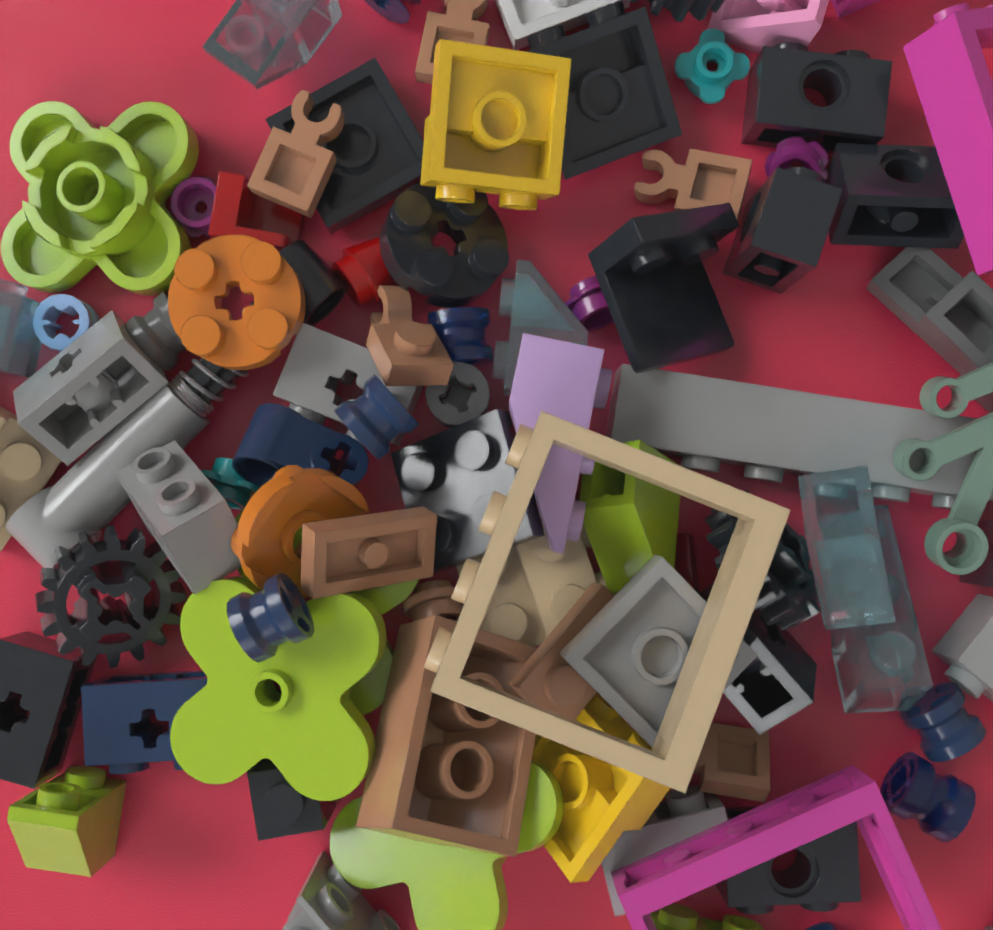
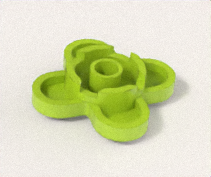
(98, 197)
(241, 717)
(446, 883)

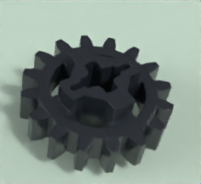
(789, 587)
(109, 624)

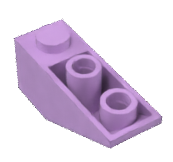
(566, 383)

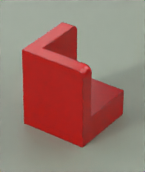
(244, 213)

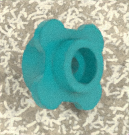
(708, 84)
(229, 484)

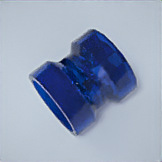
(936, 801)

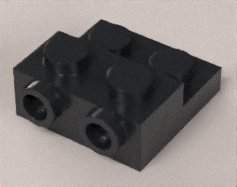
(615, 88)

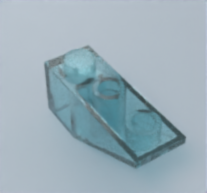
(886, 662)

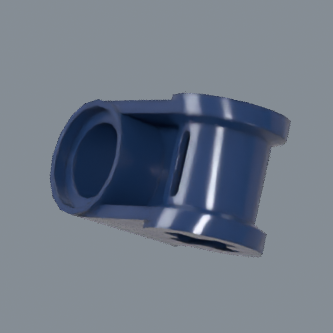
(284, 437)

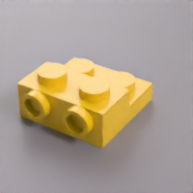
(495, 124)
(596, 794)

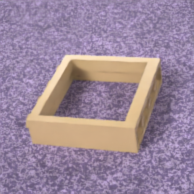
(714, 642)

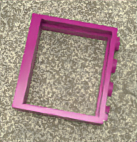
(959, 112)
(773, 831)

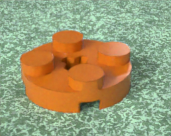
(205, 278)
(277, 512)

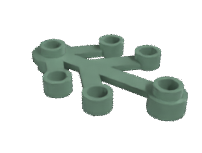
(977, 486)

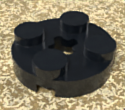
(428, 269)

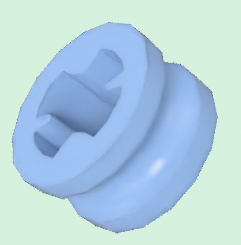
(49, 311)

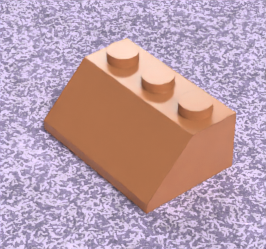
(443, 766)

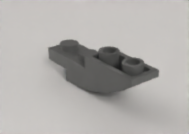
(941, 308)

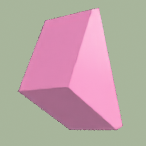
(768, 22)

